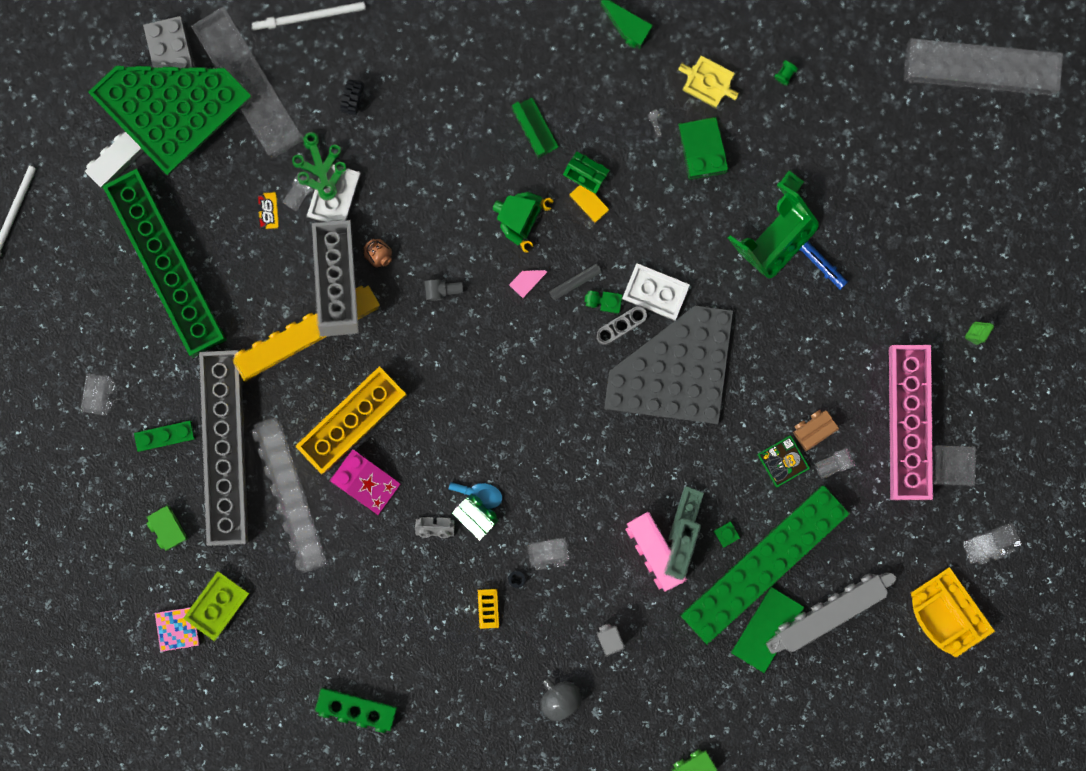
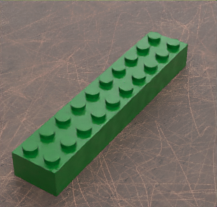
(164, 263)
(764, 564)

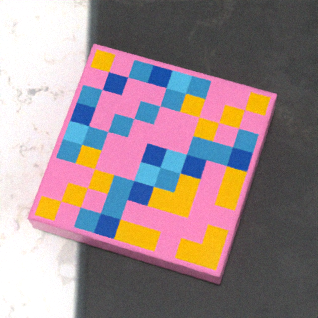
(175, 631)

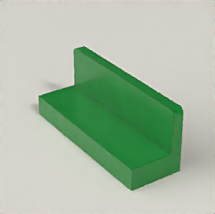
(534, 127)

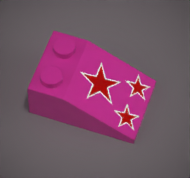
(365, 482)

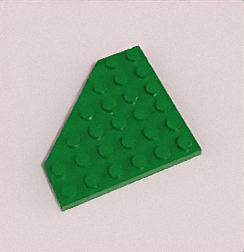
(169, 107)

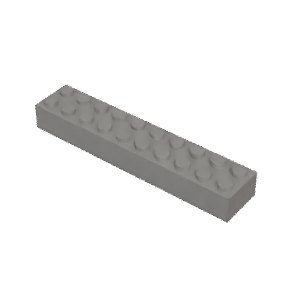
(223, 449)

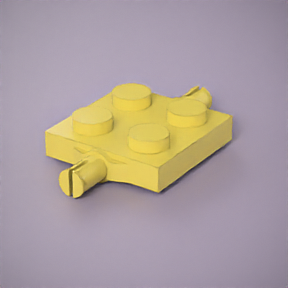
(708, 81)

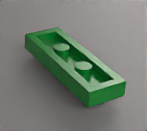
(164, 436)

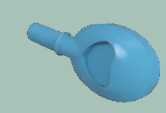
(487, 493)

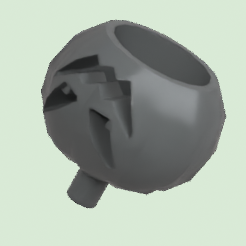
(560, 700)

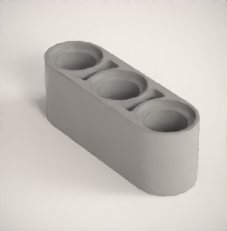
(628, 319)

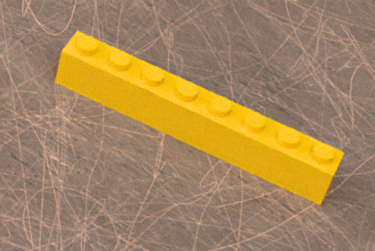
(293, 340)

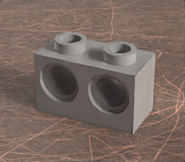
(609, 639)

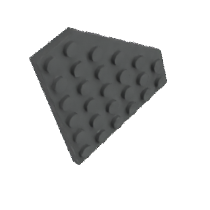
(677, 370)

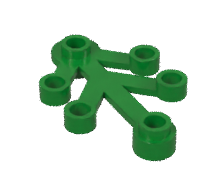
(320, 169)

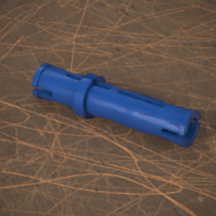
(840, 282)

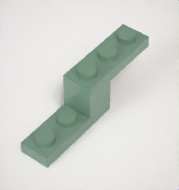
(683, 533)

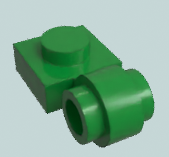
(609, 302)

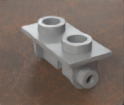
(426, 528)

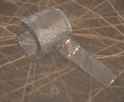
(653, 117)

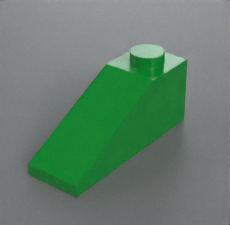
(630, 27)

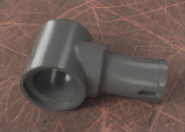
(437, 289)

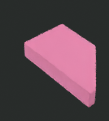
(526, 281)

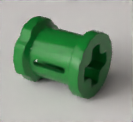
(786, 73)

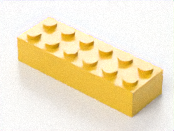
(351, 421)

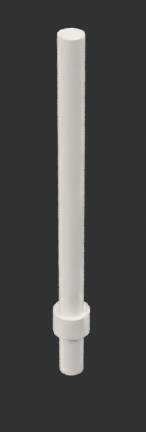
(272, 22)
(16, 205)

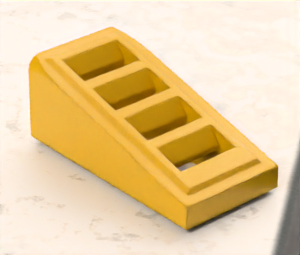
(488, 592)

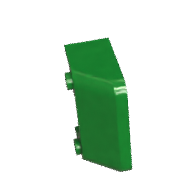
(782, 237)

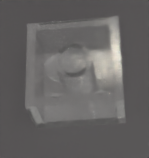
(953, 465)

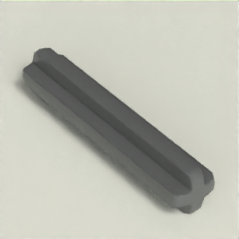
(576, 281)

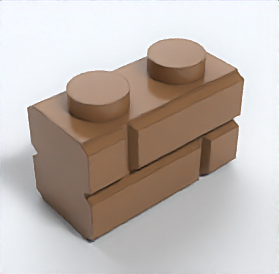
(815, 430)

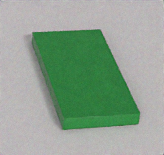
(770, 614)

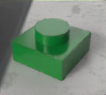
(792, 181)
(726, 534)

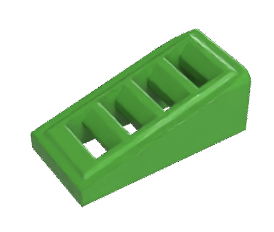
(979, 332)

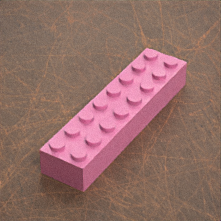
(910, 422)

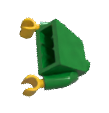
(519, 215)

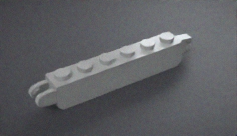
(831, 613)

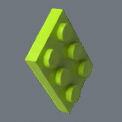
(216, 606)

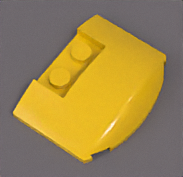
(949, 614)

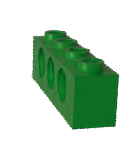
(325, 709)

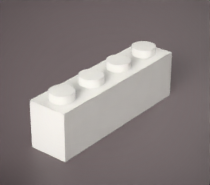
(114, 159)

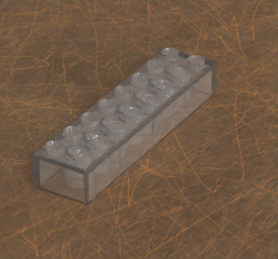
(983, 66)
(264, 109)
(290, 495)

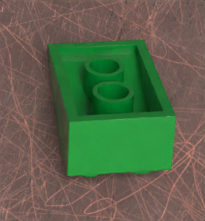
(703, 148)

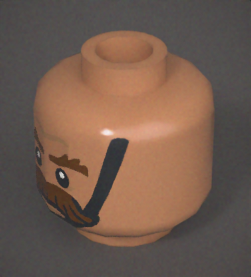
(378, 253)

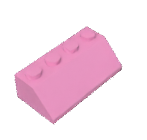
(654, 549)

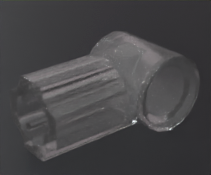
(297, 193)
(838, 462)

